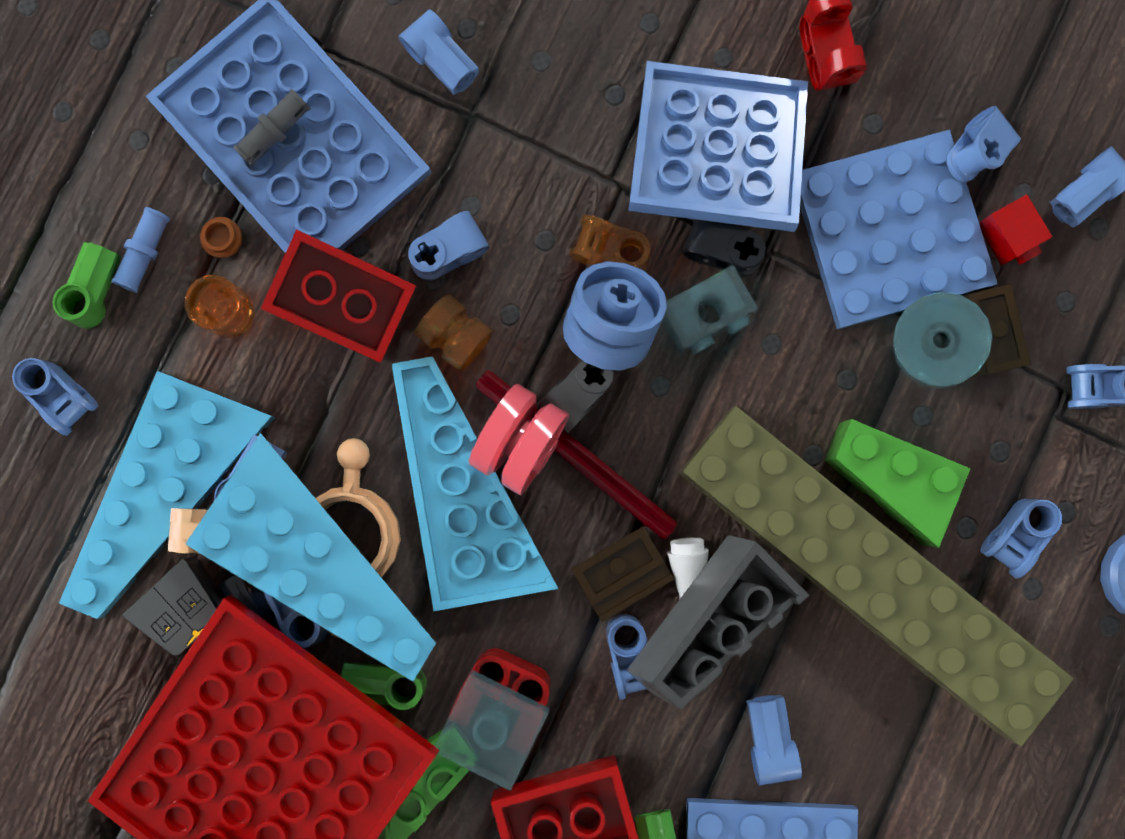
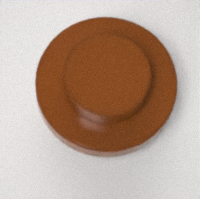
(221, 237)

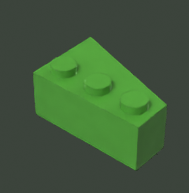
(900, 477)

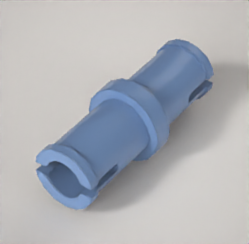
(140, 249)

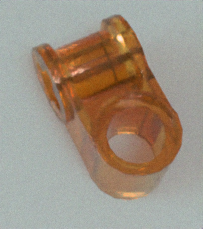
(608, 243)

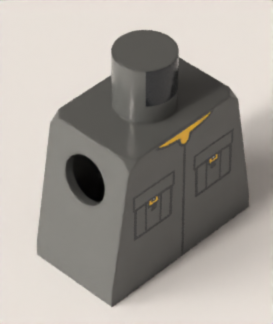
(177, 606)

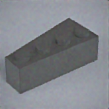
(715, 620)

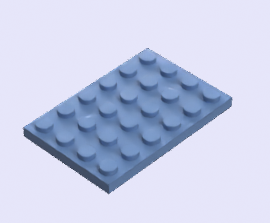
(338, 160)

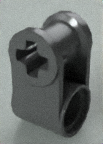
(575, 395)

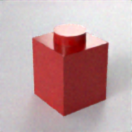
(1015, 231)

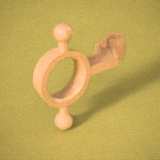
(352, 456)

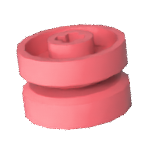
(513, 436)

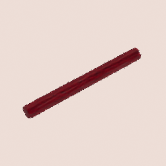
(593, 468)

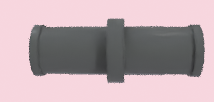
(272, 127)

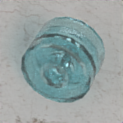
(966, 333)

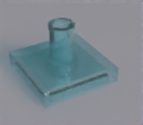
(491, 730)

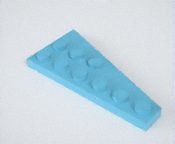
(170, 461)
(466, 520)
(290, 548)

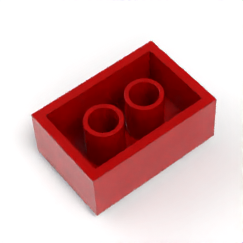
(338, 296)
(567, 804)

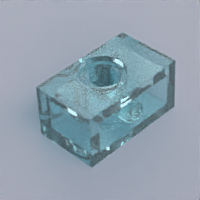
(722, 291)

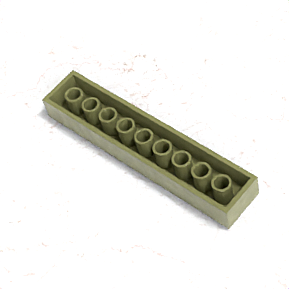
(876, 576)

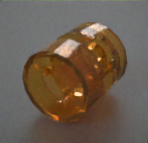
(219, 306)
(452, 331)

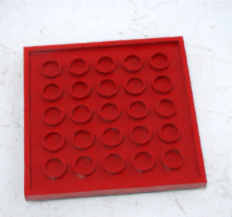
(260, 746)

